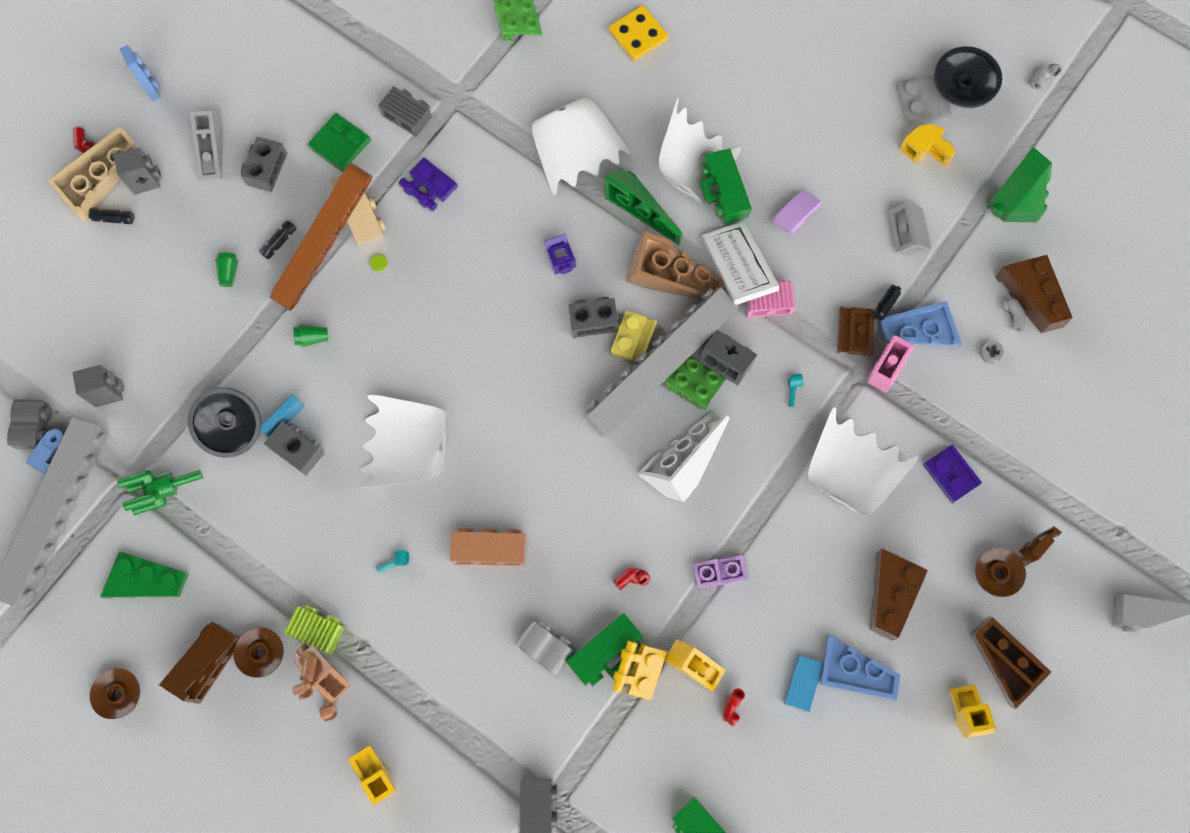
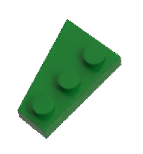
(142, 578)

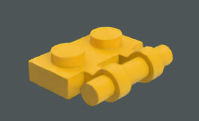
(644, 672)

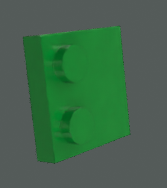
(339, 142)

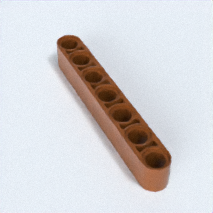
(321, 236)

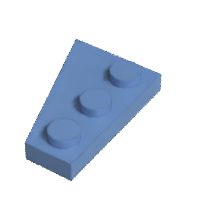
(141, 72)
(923, 326)
(854, 672)

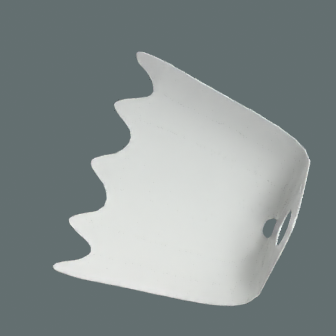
(575, 141)
(684, 152)
(404, 442)
(848, 458)

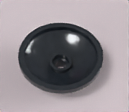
(968, 67)
(211, 429)

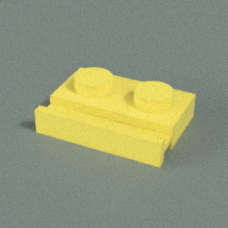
(633, 336)

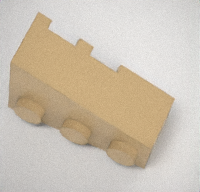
(363, 221)

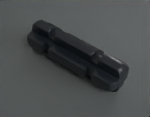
(111, 216)
(277, 239)
(886, 302)

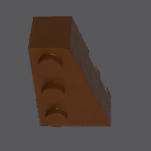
(1037, 291)
(895, 592)
(1009, 661)
(201, 664)

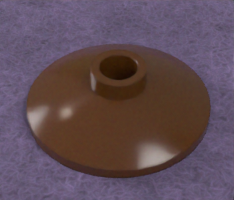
(1008, 564)
(247, 650)
(103, 693)

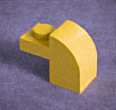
(928, 140)
(972, 716)

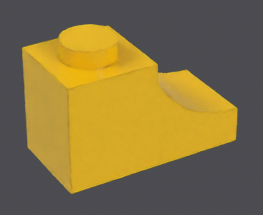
(694, 664)

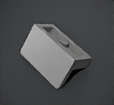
(909, 228)

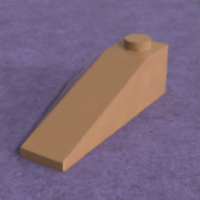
(665, 269)

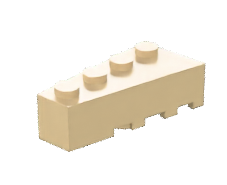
(92, 175)

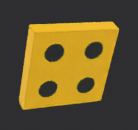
(638, 33)

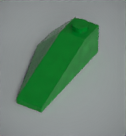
(1024, 191)
(631, 195)

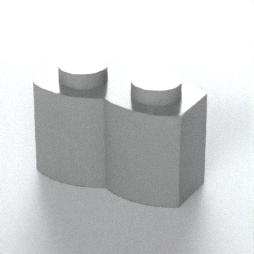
(545, 647)

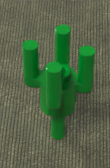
(155, 489)

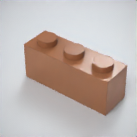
(488, 547)

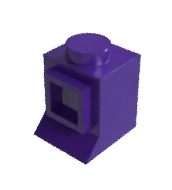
(560, 254)

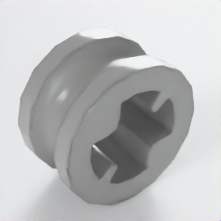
(998, 350)

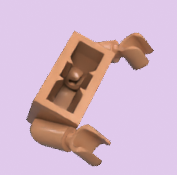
(322, 675)

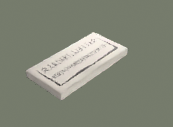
(740, 263)

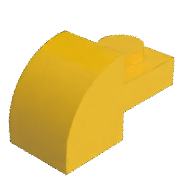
(373, 774)

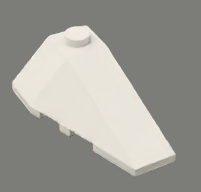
(682, 466)

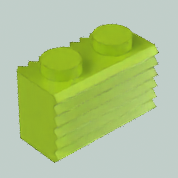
(314, 629)

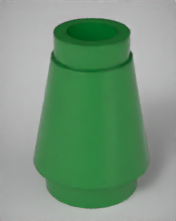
(226, 268)
(309, 335)

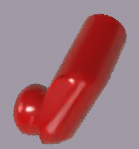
(632, 575)
(731, 705)

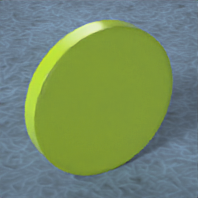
(378, 263)

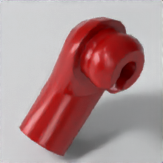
(79, 140)

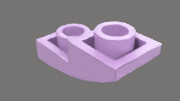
(797, 211)
(720, 572)

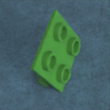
(517, 18)
(695, 382)

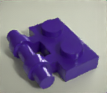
(433, 180)

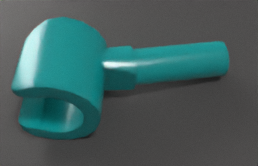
(794, 381)
(401, 559)

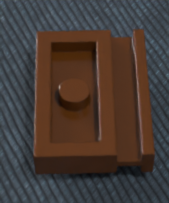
(855, 331)
(1036, 548)

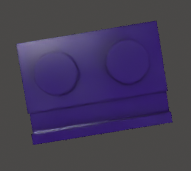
(952, 474)

